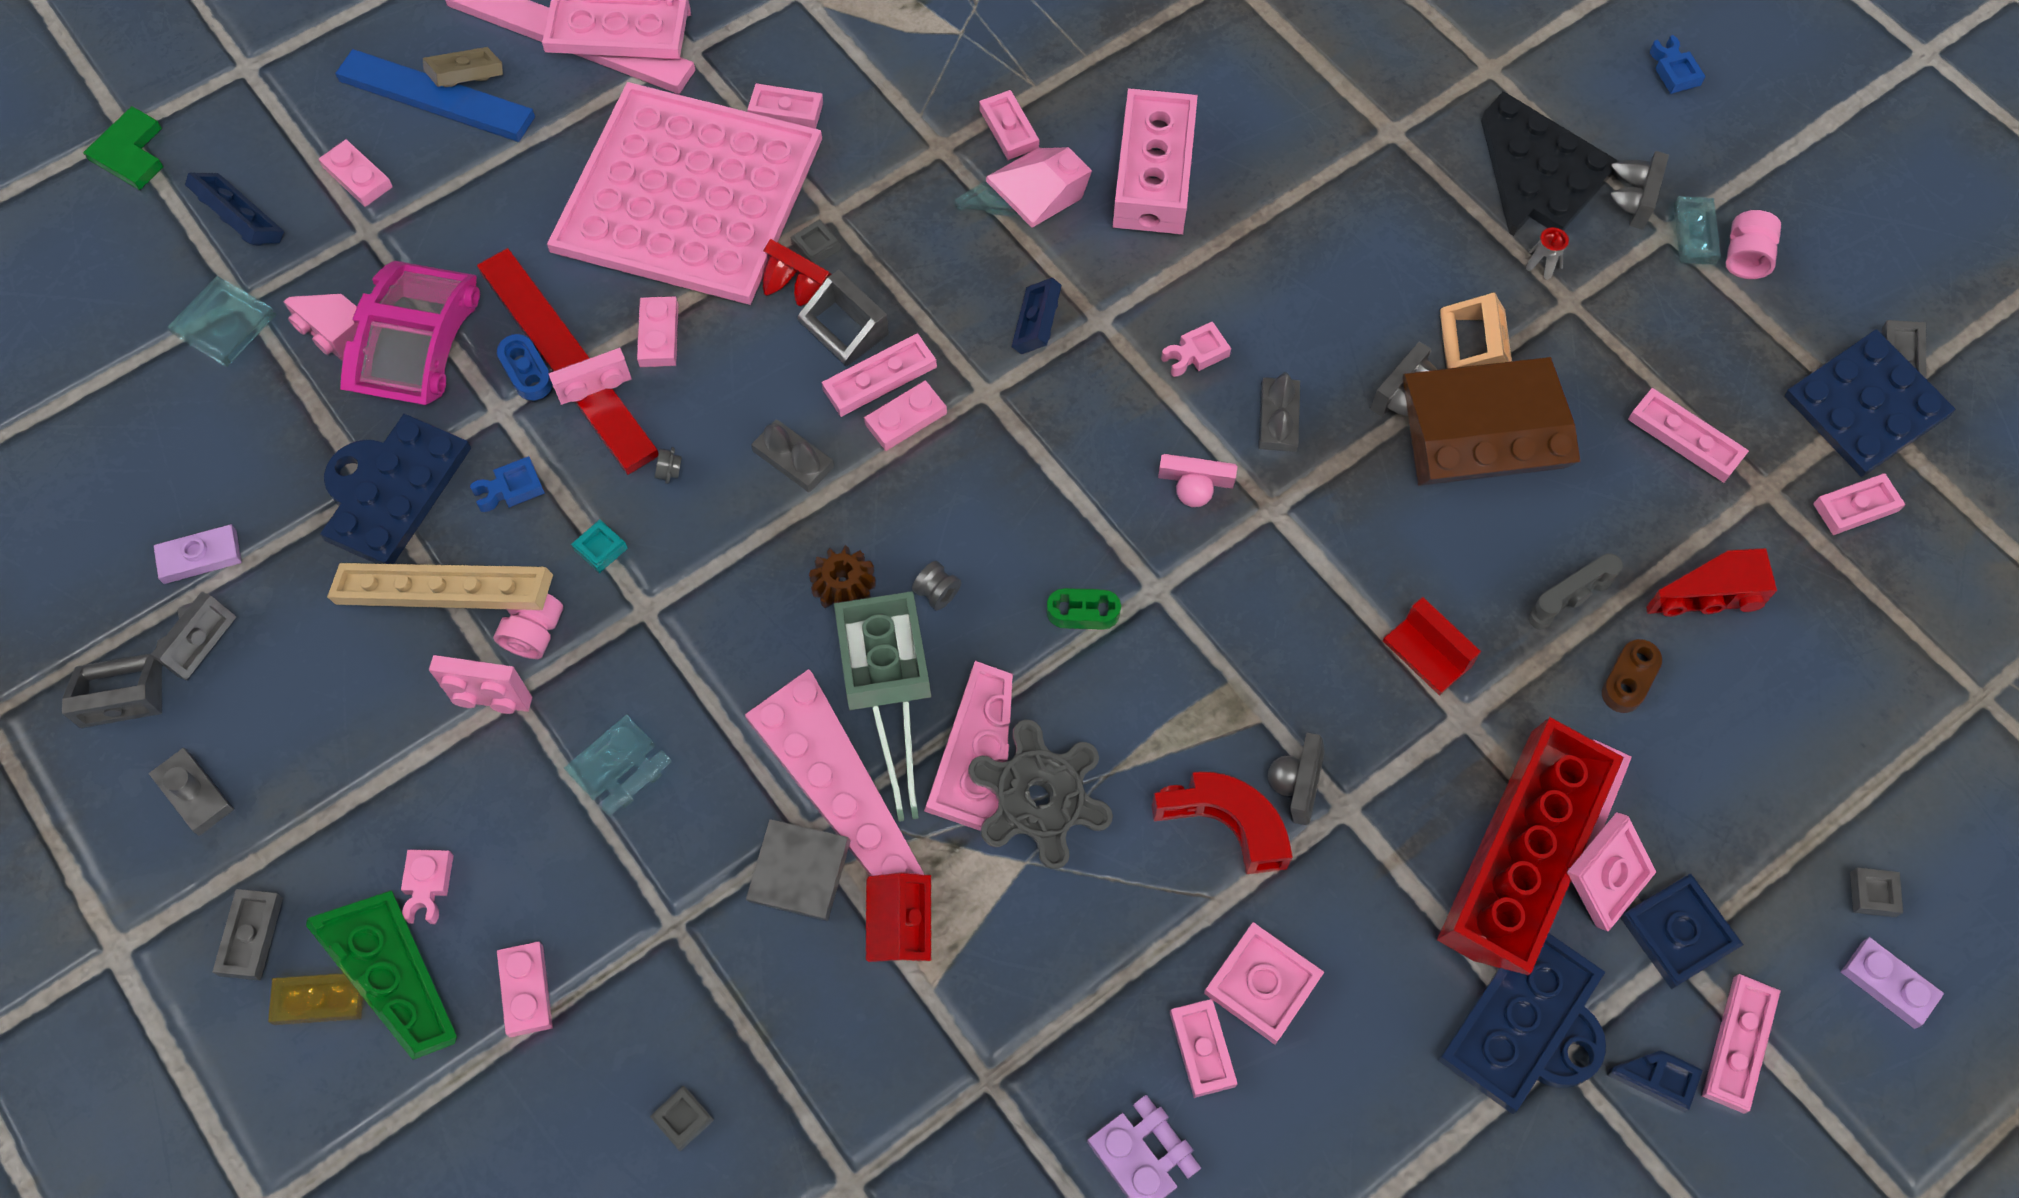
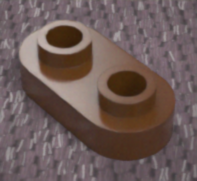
(1634, 673)

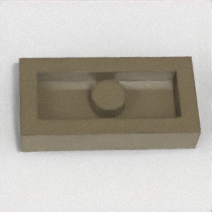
(462, 66)

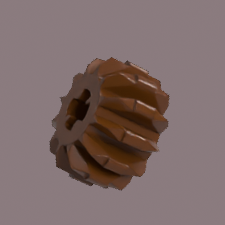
(852, 567)

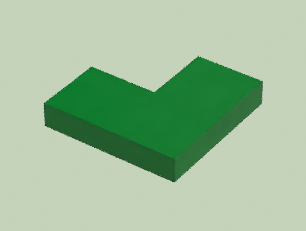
(121, 149)

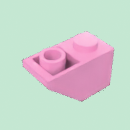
(326, 319)

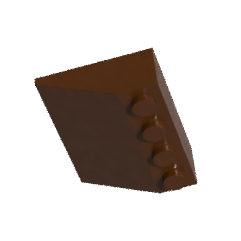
(1489, 421)

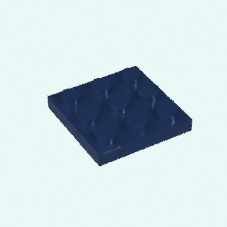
(1869, 403)

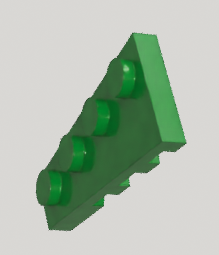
(385, 967)

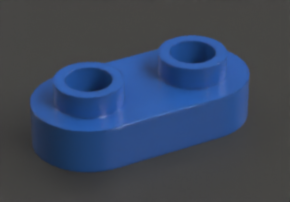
(526, 369)

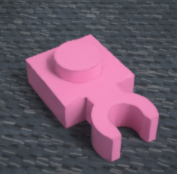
(1200, 346)
(425, 876)

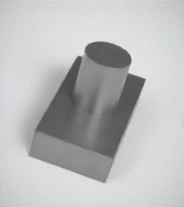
(191, 791)

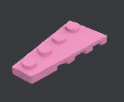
(977, 731)

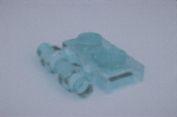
(613, 756)

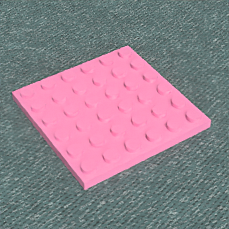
(686, 192)

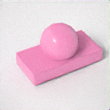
(1196, 477)

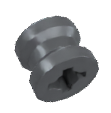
(936, 585)

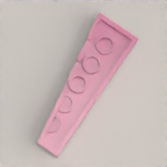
(822, 761)

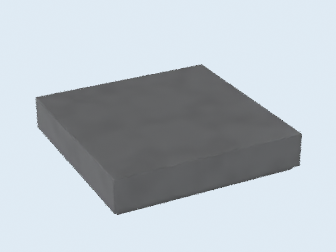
(798, 870)

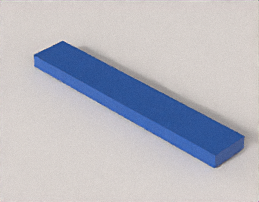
(419, 91)

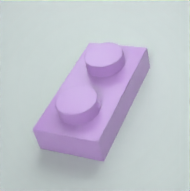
(1892, 983)

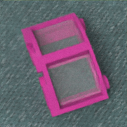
(407, 332)

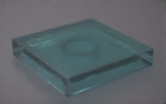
(221, 321)

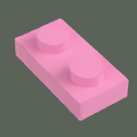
(786, 104)
(1009, 124)
(355, 173)
(657, 332)
(590, 376)
(905, 415)
(1859, 504)
(524, 989)
(1203, 1048)

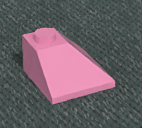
(1041, 183)

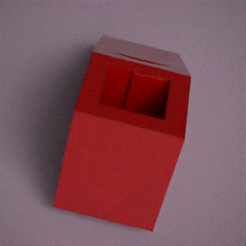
(1726, 582)

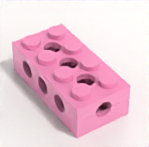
(1164, 123)

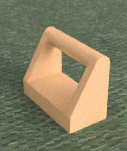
(1497, 339)

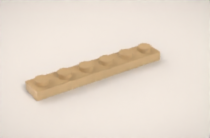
(441, 586)

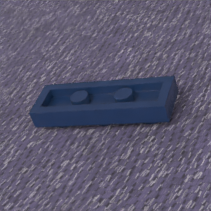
(234, 208)

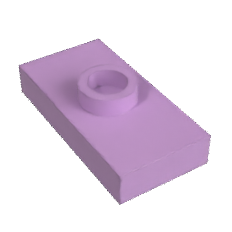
(197, 554)

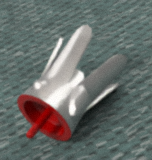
(1551, 245)

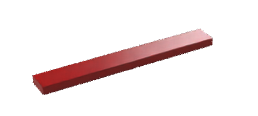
(559, 350)

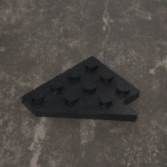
(1540, 165)

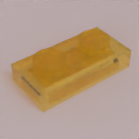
(314, 1000)

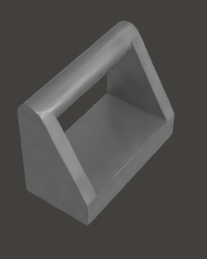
(857, 305)
(116, 704)

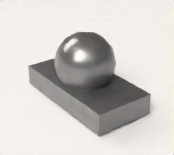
(1299, 777)

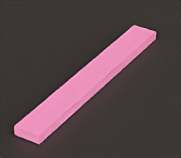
(530, 20)

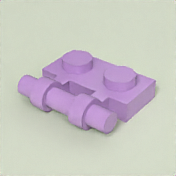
(1131, 1160)

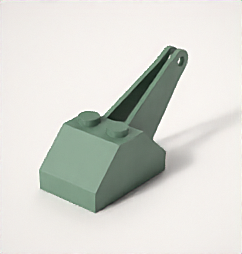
(884, 666)

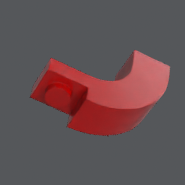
(1240, 808)

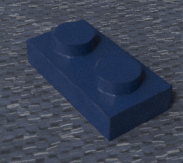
(1036, 316)

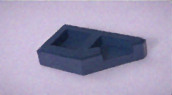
(1661, 1078)

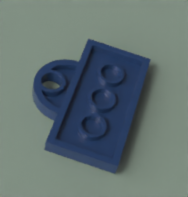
(390, 488)
(1526, 1027)

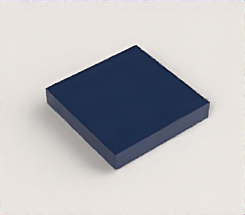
(1681, 931)

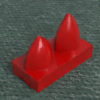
(784, 265)

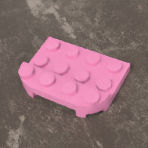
(617, 27)

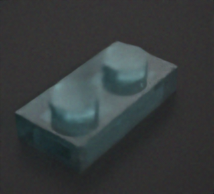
(1697, 230)

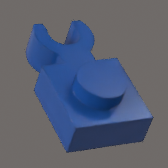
(1676, 69)
(513, 482)

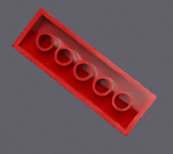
(1529, 848)

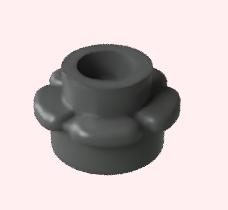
(667, 465)

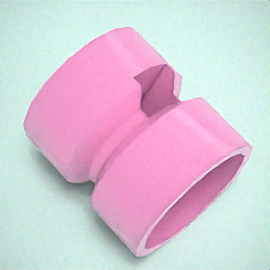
(1753, 244)
(526, 630)

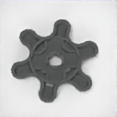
(1062, 779)

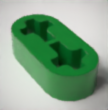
(1083, 608)

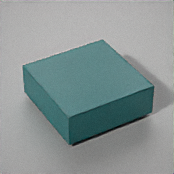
(599, 546)

